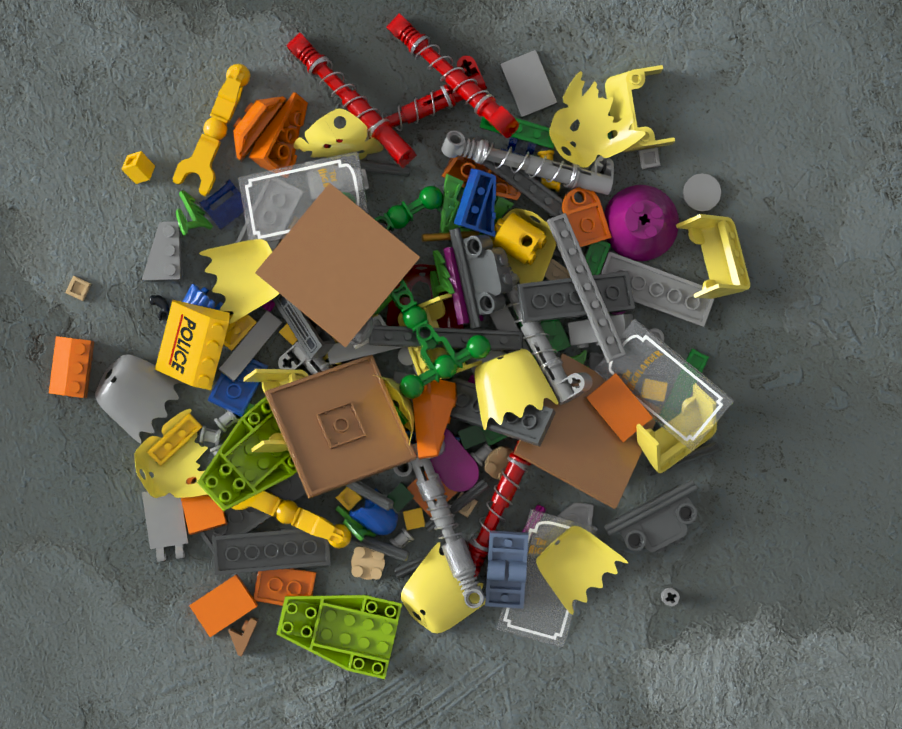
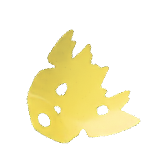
(594, 126)
(325, 132)
(173, 474)

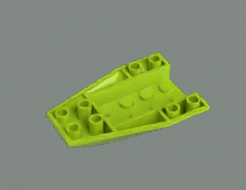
(240, 473)
(343, 629)

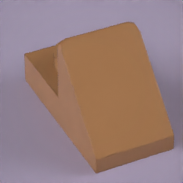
(240, 639)

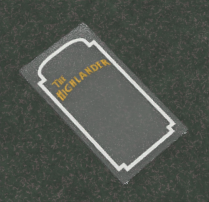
(281, 196)
(667, 385)
(543, 613)

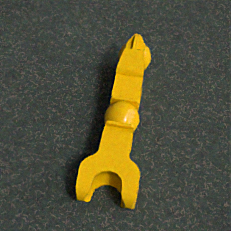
(214, 130)
(289, 513)

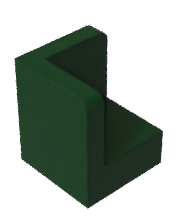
(471, 436)
(400, 496)

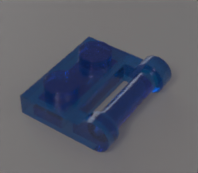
(226, 211)

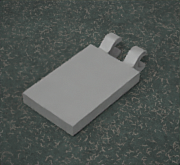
(165, 524)

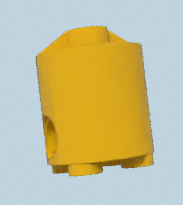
(513, 234)

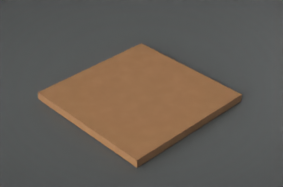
(337, 265)
(340, 426)
(583, 446)

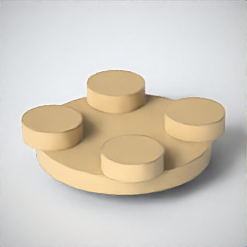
(497, 461)
(367, 563)

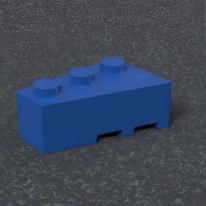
(477, 203)

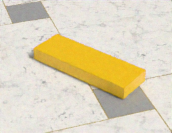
(174, 439)

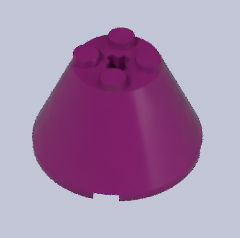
(629, 235)

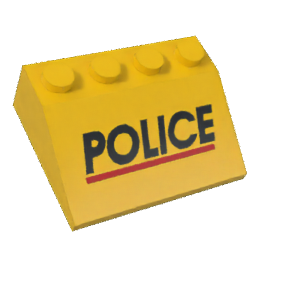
(192, 343)

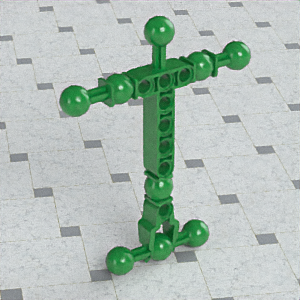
(416, 317)

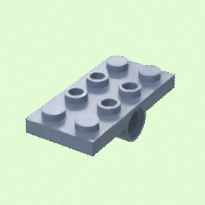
(506, 569)

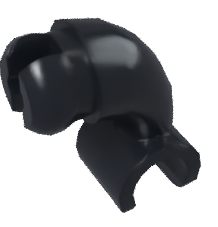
(162, 303)

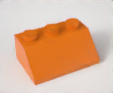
(71, 367)

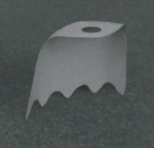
(136, 394)

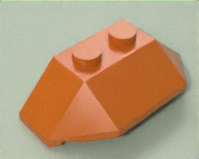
(254, 123)

